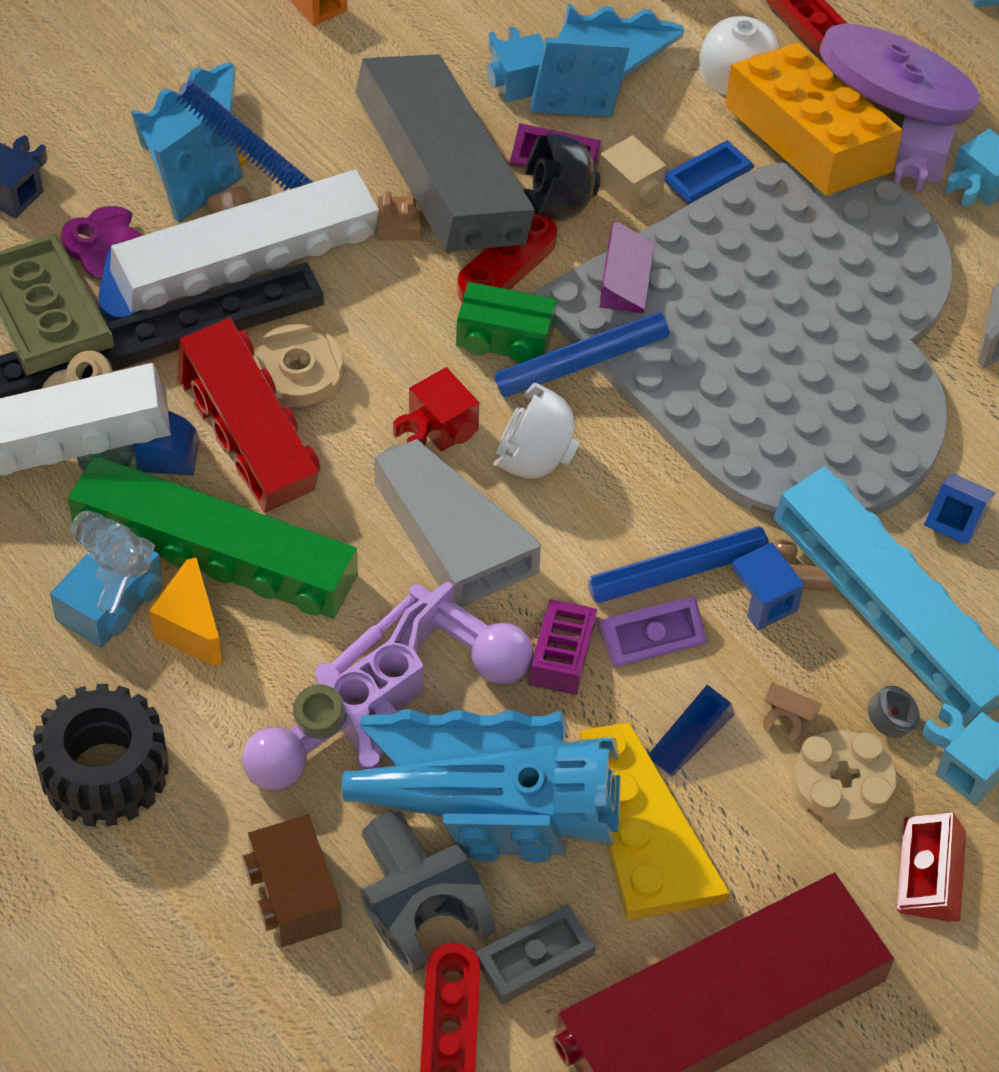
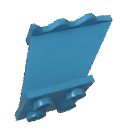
(592, 55)
(184, 150)

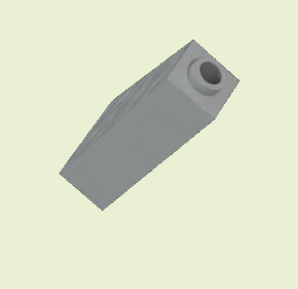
(454, 524)

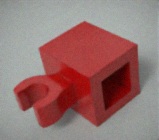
(439, 410)

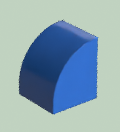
(171, 453)
(959, 508)

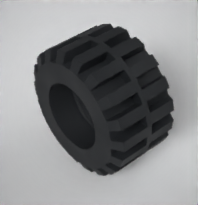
(94, 720)

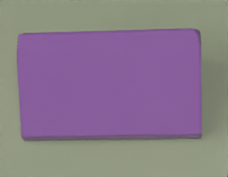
(652, 631)

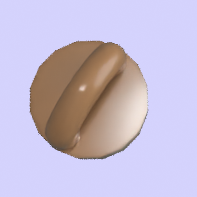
(228, 199)

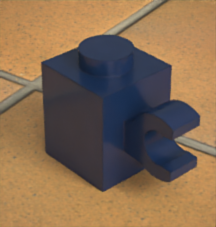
(20, 175)

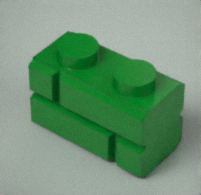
(505, 322)

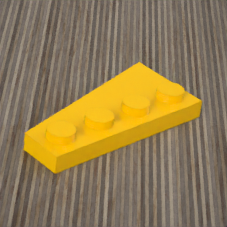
(655, 850)

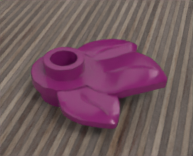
(104, 228)

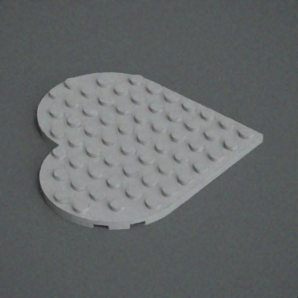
(785, 336)

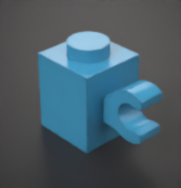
(514, 64)

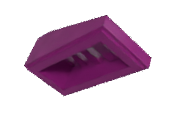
(559, 675)

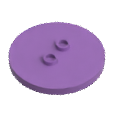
(899, 74)

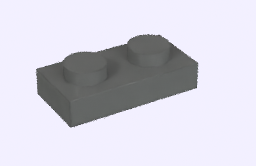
(535, 953)

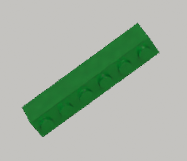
(224, 537)

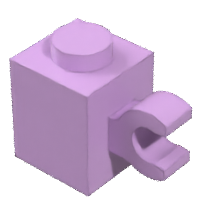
(923, 151)

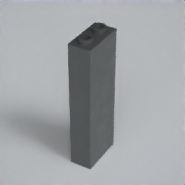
(444, 153)

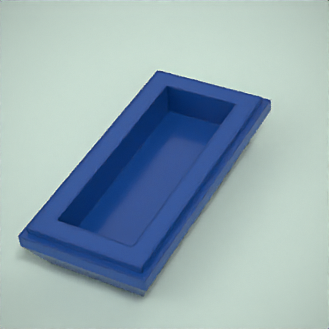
(707, 172)

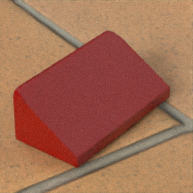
(932, 867)

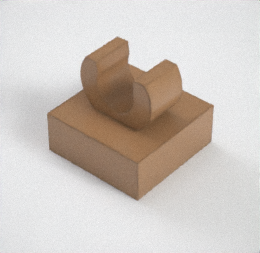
(399, 218)
(790, 705)

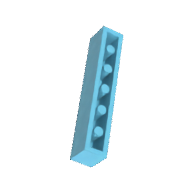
(892, 593)

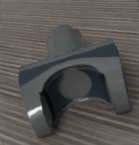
(419, 889)

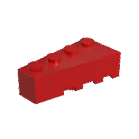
(246, 414)

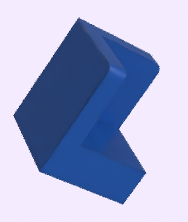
(771, 582)

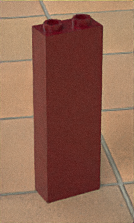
(730, 988)

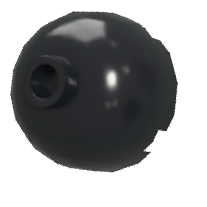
(561, 177)

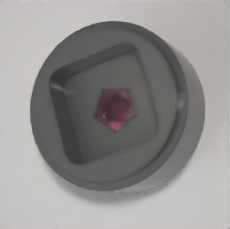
(893, 712)

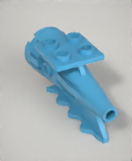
(494, 779)

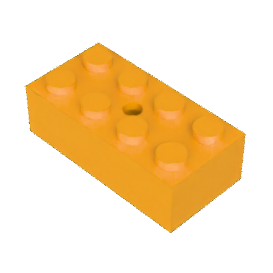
(813, 118)

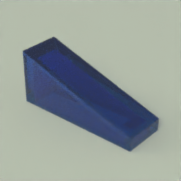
(692, 730)

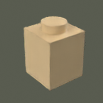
(632, 174)

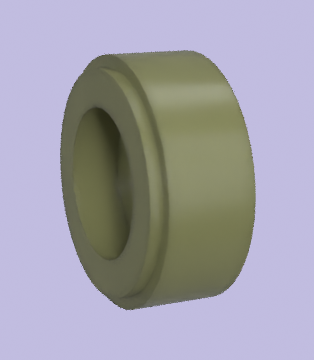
(319, 711)

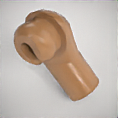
(811, 576)

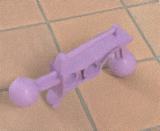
(500, 654)

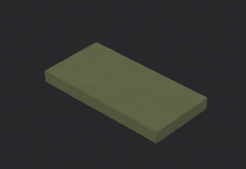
(47, 306)

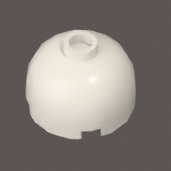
(730, 43)
(538, 436)

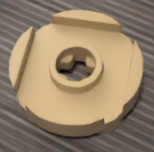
(304, 386)
(849, 752)

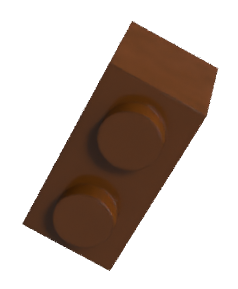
(294, 881)

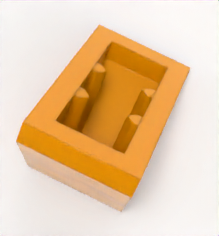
(185, 616)

